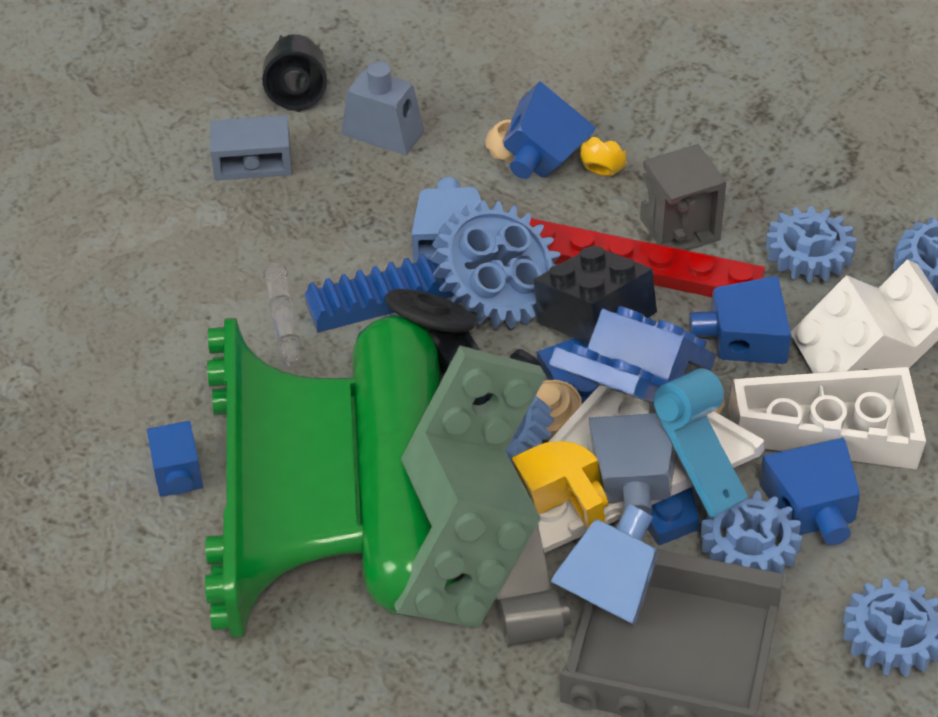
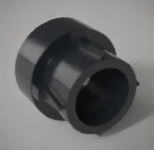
(294, 89)

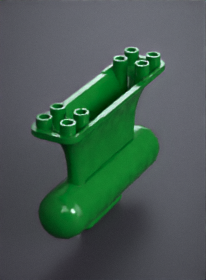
(318, 466)

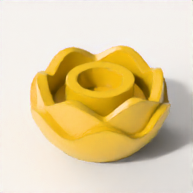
(601, 157)

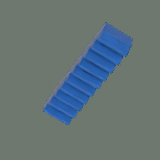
(365, 295)

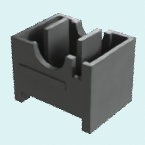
(683, 199)

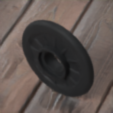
(430, 310)

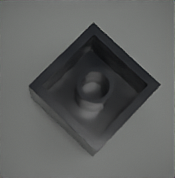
(595, 279)

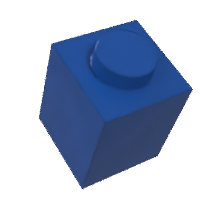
(174, 458)

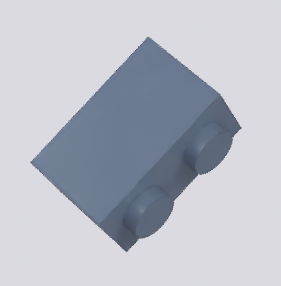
(250, 147)

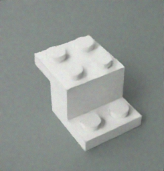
(871, 325)

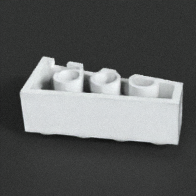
(866, 407)

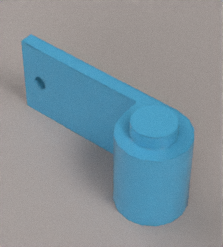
(683, 412)

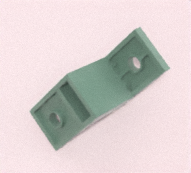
(469, 488)

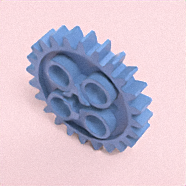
(493, 263)

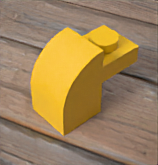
(560, 474)

